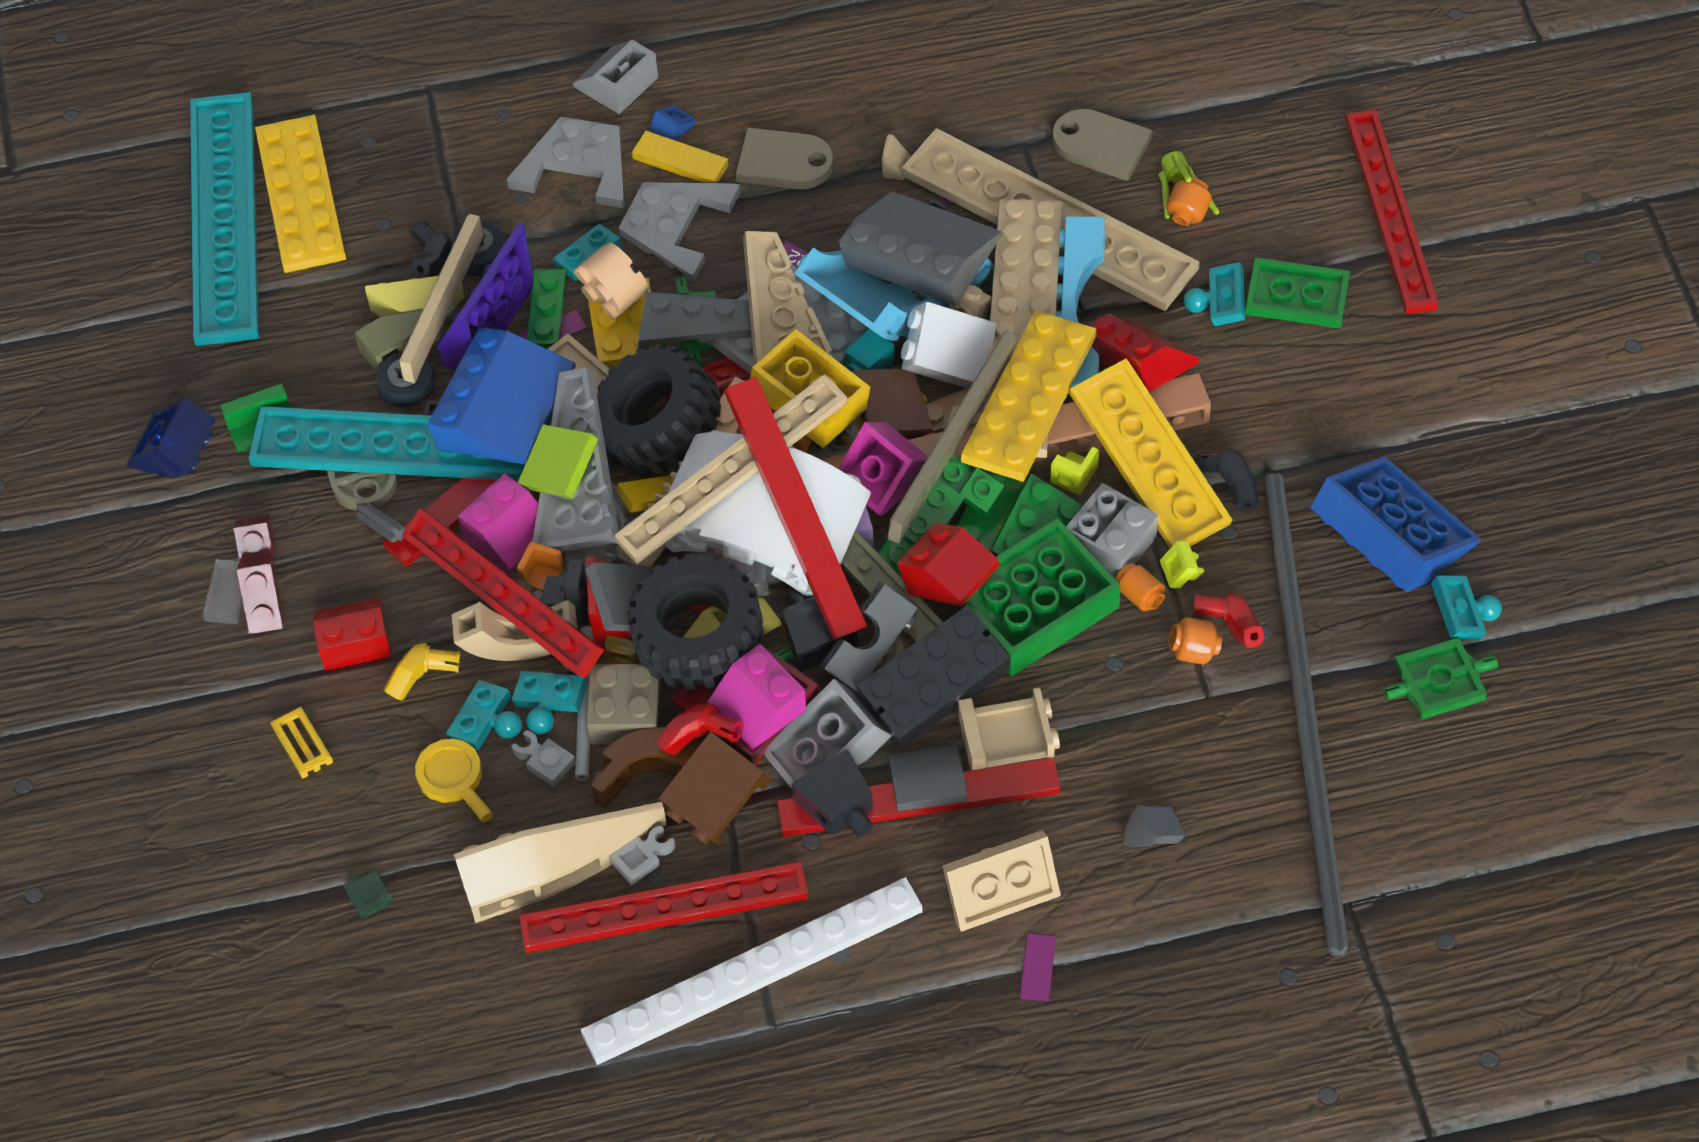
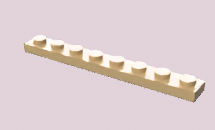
(724, 473)

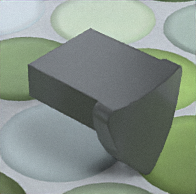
(1152, 826)

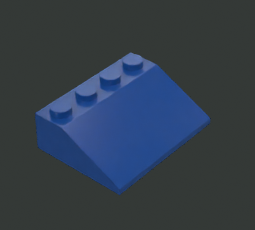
(498, 397)
(1393, 522)

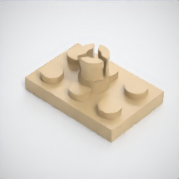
(1001, 880)

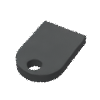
(612, 591)

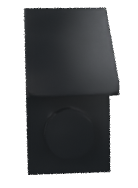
(570, 587)

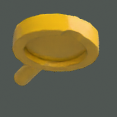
(452, 772)

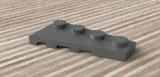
(689, 317)

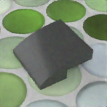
(927, 778)

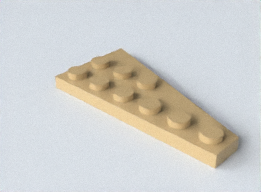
(775, 296)

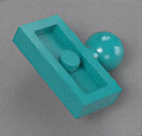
(583, 248)
(1224, 297)
(1460, 610)
(548, 693)
(482, 713)

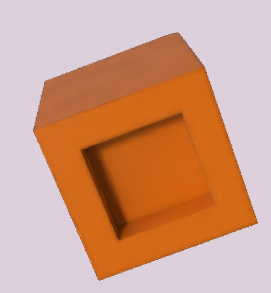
(539, 563)

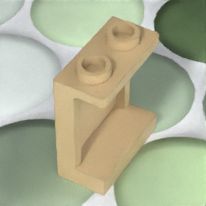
(1007, 732)

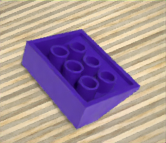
(493, 301)

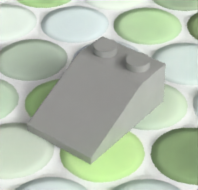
(828, 726)

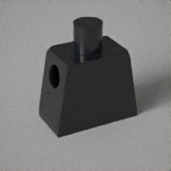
(808, 631)
(836, 796)

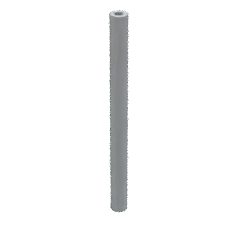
(583, 739)

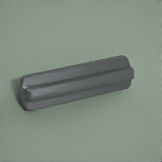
(380, 522)

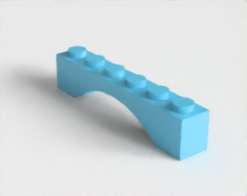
(1082, 256)

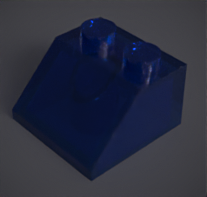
(173, 440)

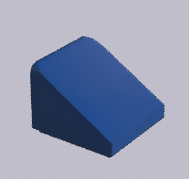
(671, 122)

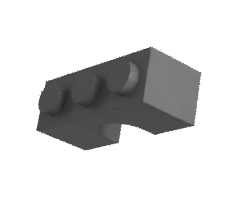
(889, 616)

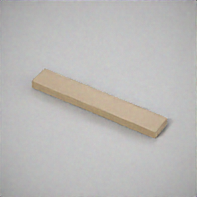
(441, 298)

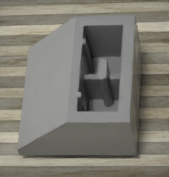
(619, 75)
(1114, 528)

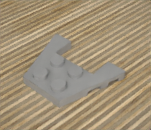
(577, 149)
(663, 214)

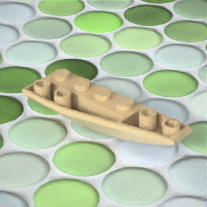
(547, 859)

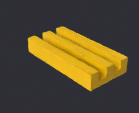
(313, 762)

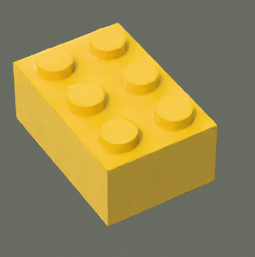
(798, 364)

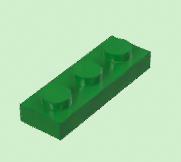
(547, 306)

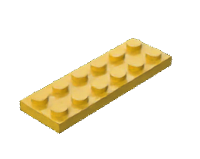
(300, 194)
(1028, 395)
(1150, 455)

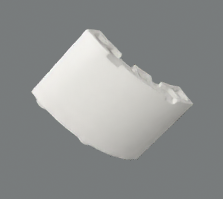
(748, 523)

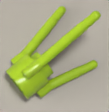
(1174, 170)

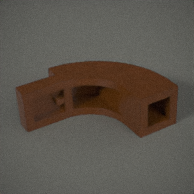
(633, 756)

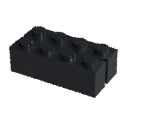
(933, 675)

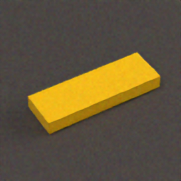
(679, 158)

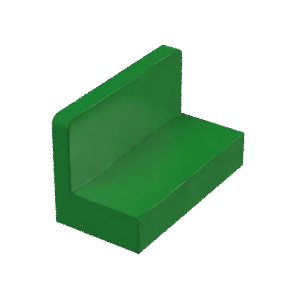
(243, 413)

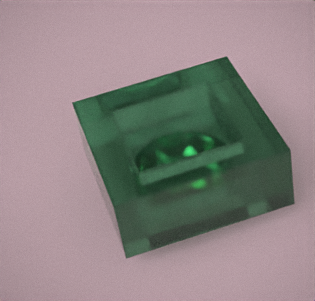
(368, 894)

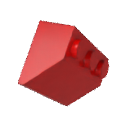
(1149, 354)

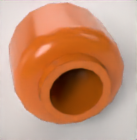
(1189, 202)
(1194, 641)

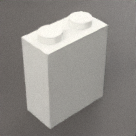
(946, 344)

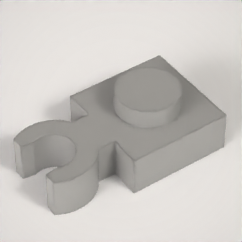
(547, 760)
(640, 858)

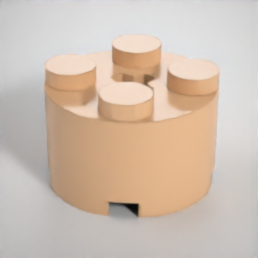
(611, 280)

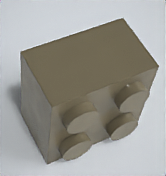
(622, 701)

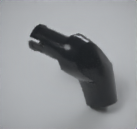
(435, 252)
(1235, 472)

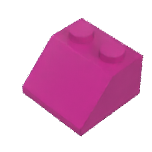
(883, 464)
(501, 522)
(759, 695)

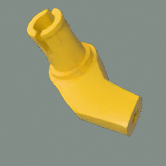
(415, 663)

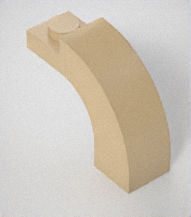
(495, 637)

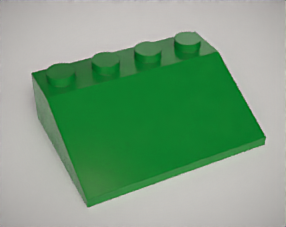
(1043, 595)

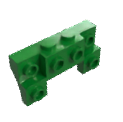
(956, 484)

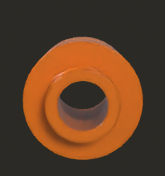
(1140, 587)

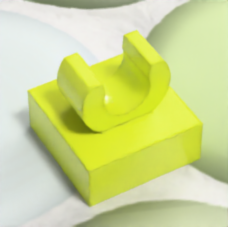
(1180, 565)

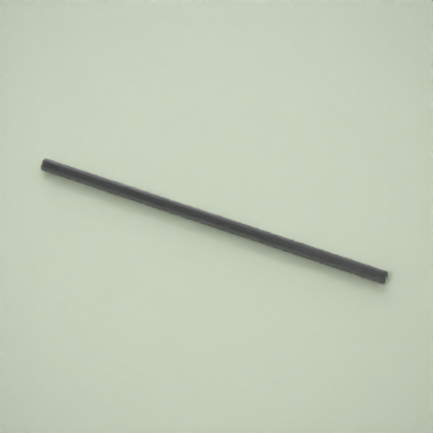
(1306, 718)

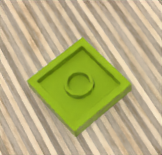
(557, 461)

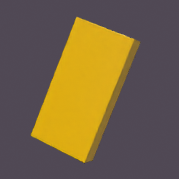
(640, 493)

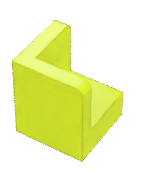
(1074, 470)

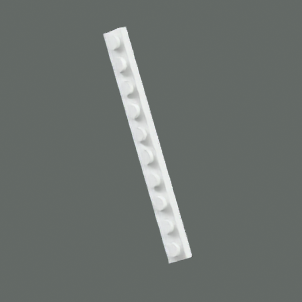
(751, 971)

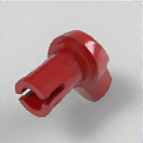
(1236, 612)
(697, 723)

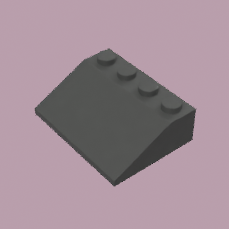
(918, 246)

